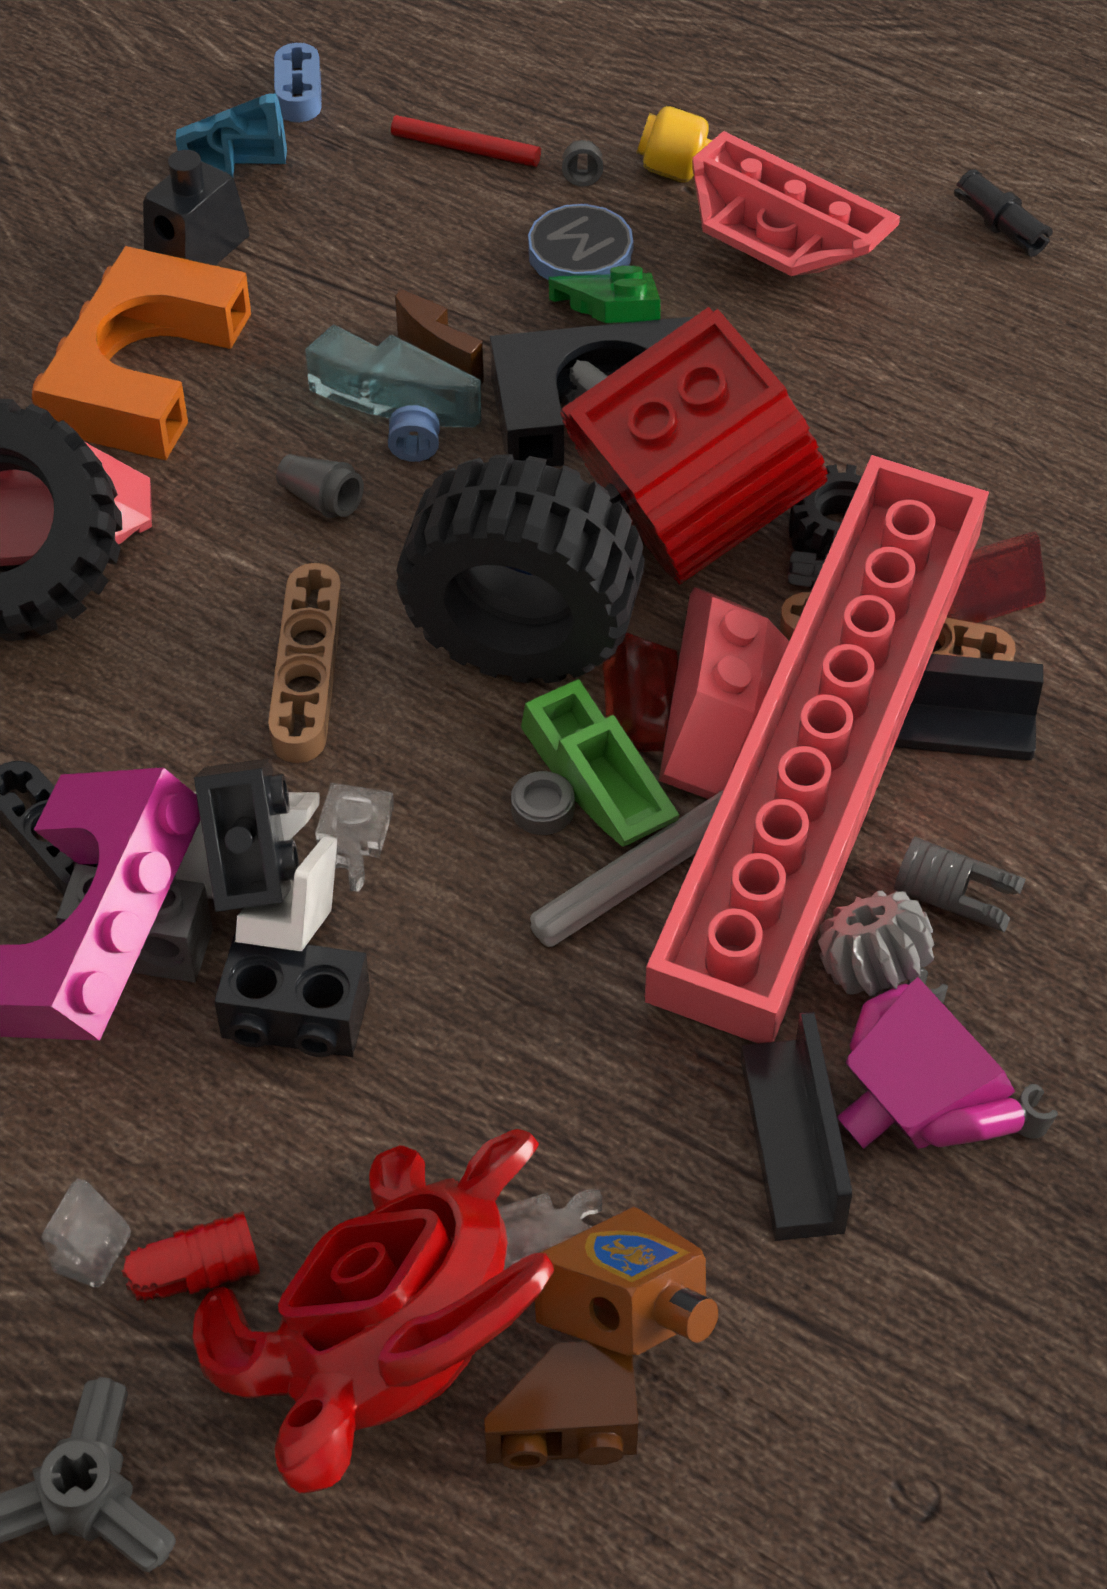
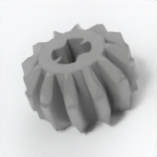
(876, 943)

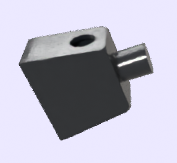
(194, 212)

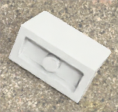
(304, 909)

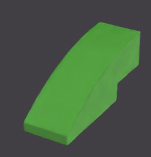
(598, 763)

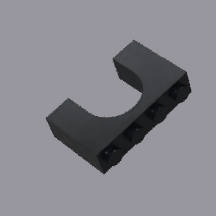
(533, 377)

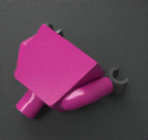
(931, 1076)

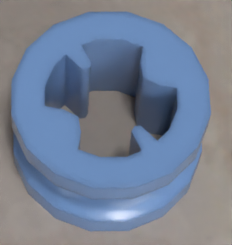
(413, 447)

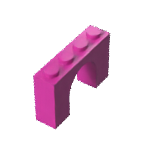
(137, 834)

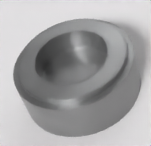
(542, 803)

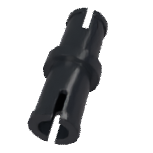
(1003, 212)

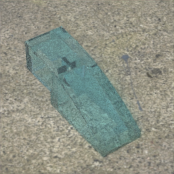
(390, 377)

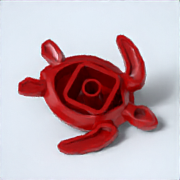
(379, 1309)

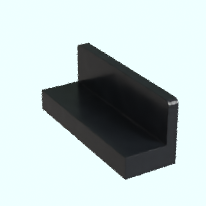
(975, 708)
(797, 1135)

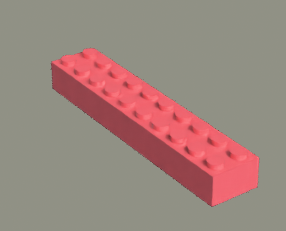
(815, 754)

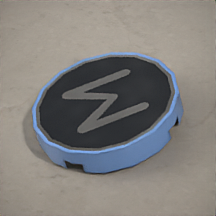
(579, 241)

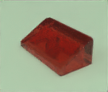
(1001, 580)
(640, 690)

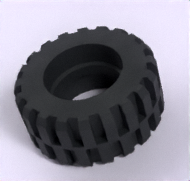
(530, 520)
(81, 528)

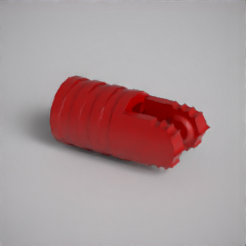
(193, 1260)

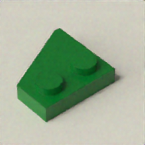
(612, 297)

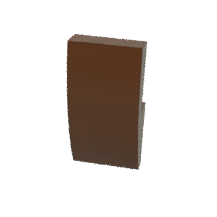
(427, 328)

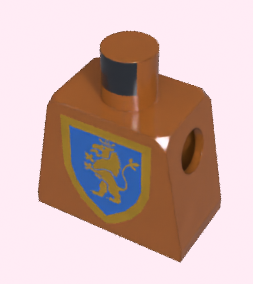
(627, 1286)

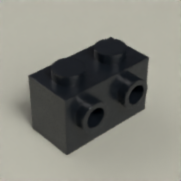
(244, 833)

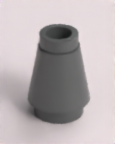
(323, 484)

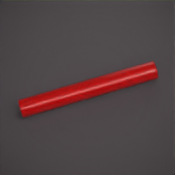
(466, 141)

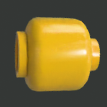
(672, 142)

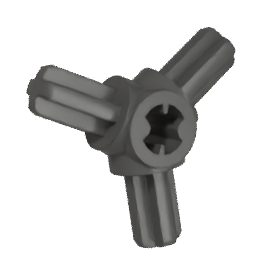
(92, 1463)

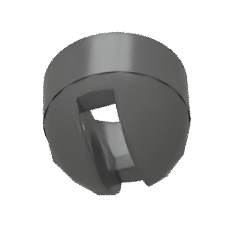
(594, 169)

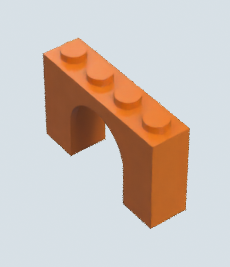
(139, 299)

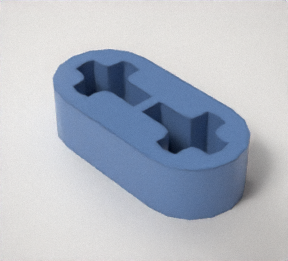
(304, 81)

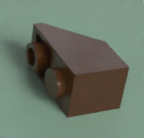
(567, 1407)

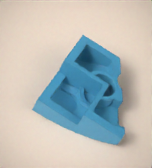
(238, 135)

